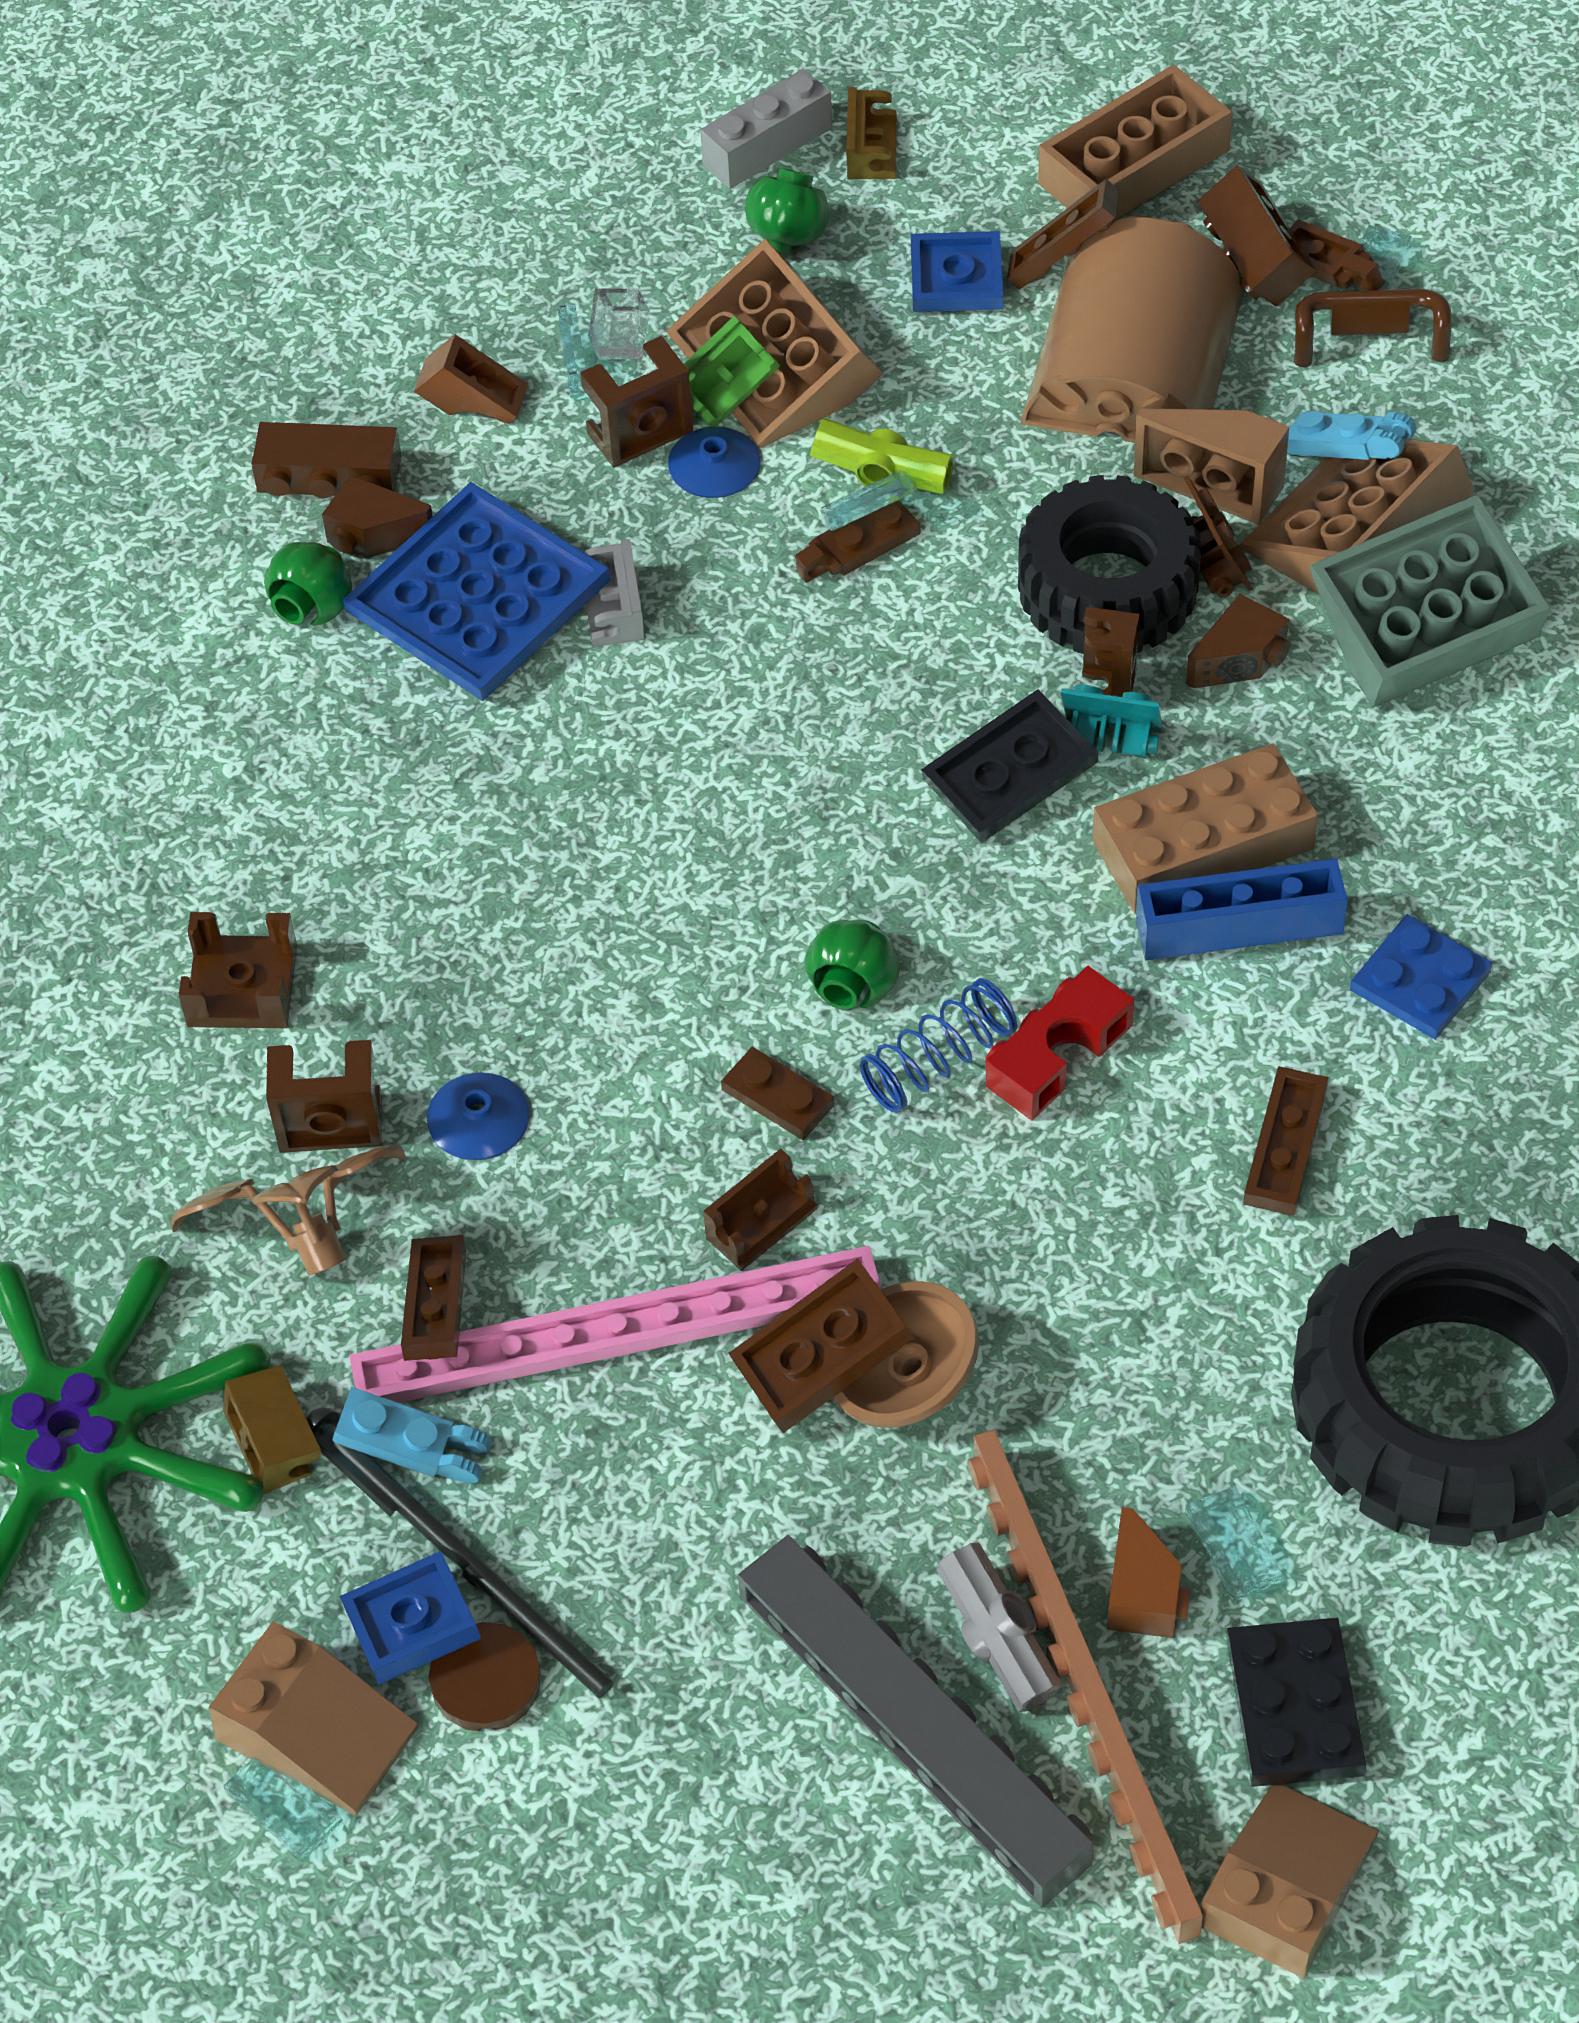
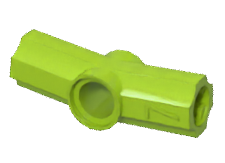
(880, 455)

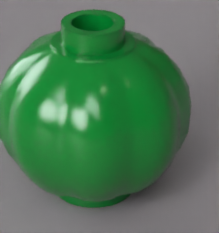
(787, 210)
(306, 577)
(847, 957)

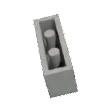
(766, 128)

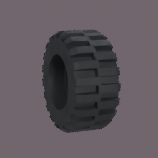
(1108, 519)

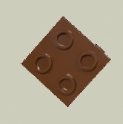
(1221, 559)

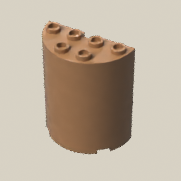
(1135, 329)

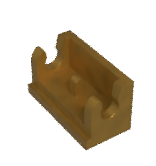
(870, 135)
(270, 1427)

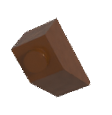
(371, 518)

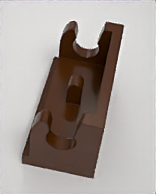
(1111, 649)
(759, 1210)

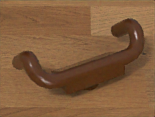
(1371, 313)

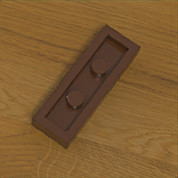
(1063, 234)
(1285, 1141)
(434, 1298)

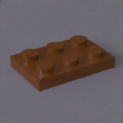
(820, 1345)

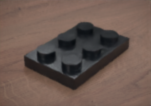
(1010, 765)
(1295, 1702)

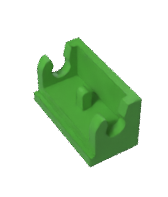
(727, 371)

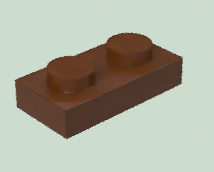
(777, 1093)

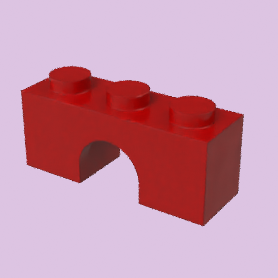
(1082, 1012)

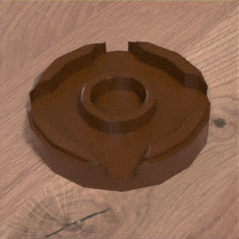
(487, 1680)

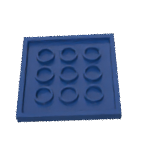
(476, 590)

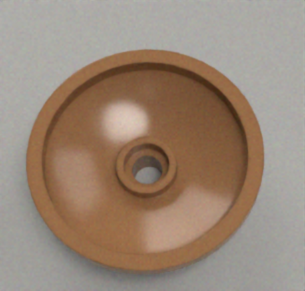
(941, 1351)

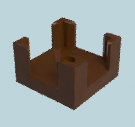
(642, 411)
(239, 977)
(325, 1110)

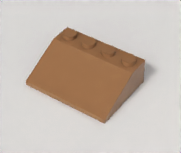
(817, 357)
(1356, 501)

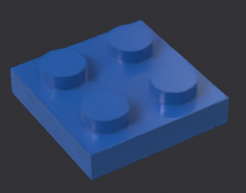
(956, 271)
(1421, 976)
(410, 1617)

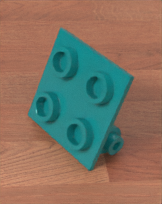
(1134, 711)

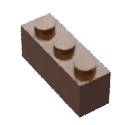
(1255, 237)
(322, 457)

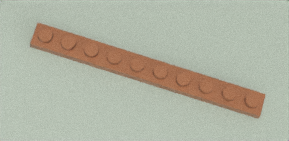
(1089, 1700)

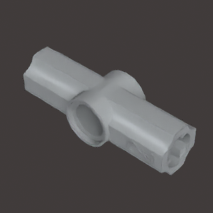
(999, 1627)

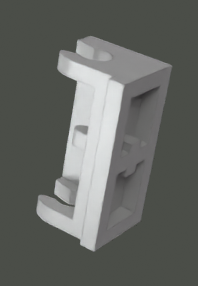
(616, 608)

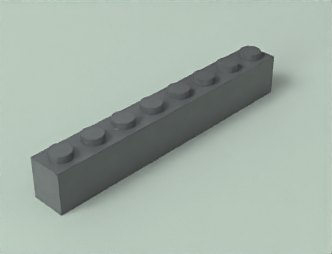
(917, 1720)

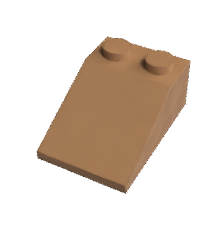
(1226, 451)
(310, 1719)
(1286, 1878)

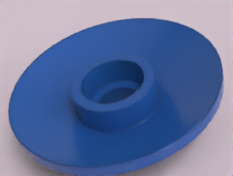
(714, 462)
(479, 1132)

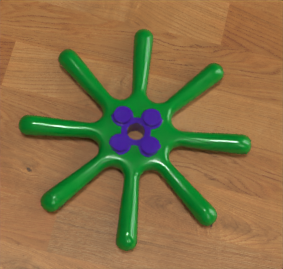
(106, 1426)

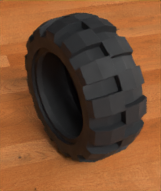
(1404, 1470)

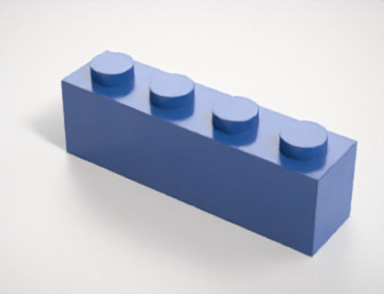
(1241, 909)

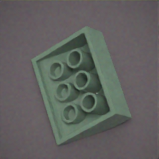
(1428, 600)

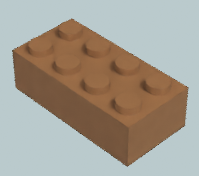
(1138, 142)
(1206, 823)

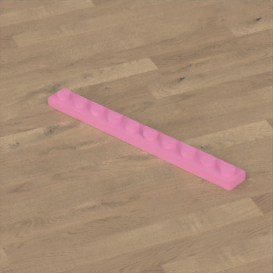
(603, 1329)

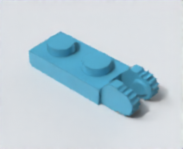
(1350, 435)
(409, 1437)

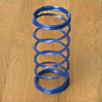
(884, 1070)

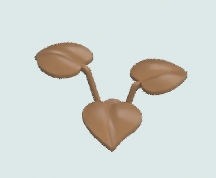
(314, 1236)

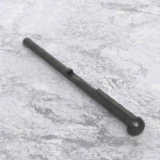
(394, 1497)

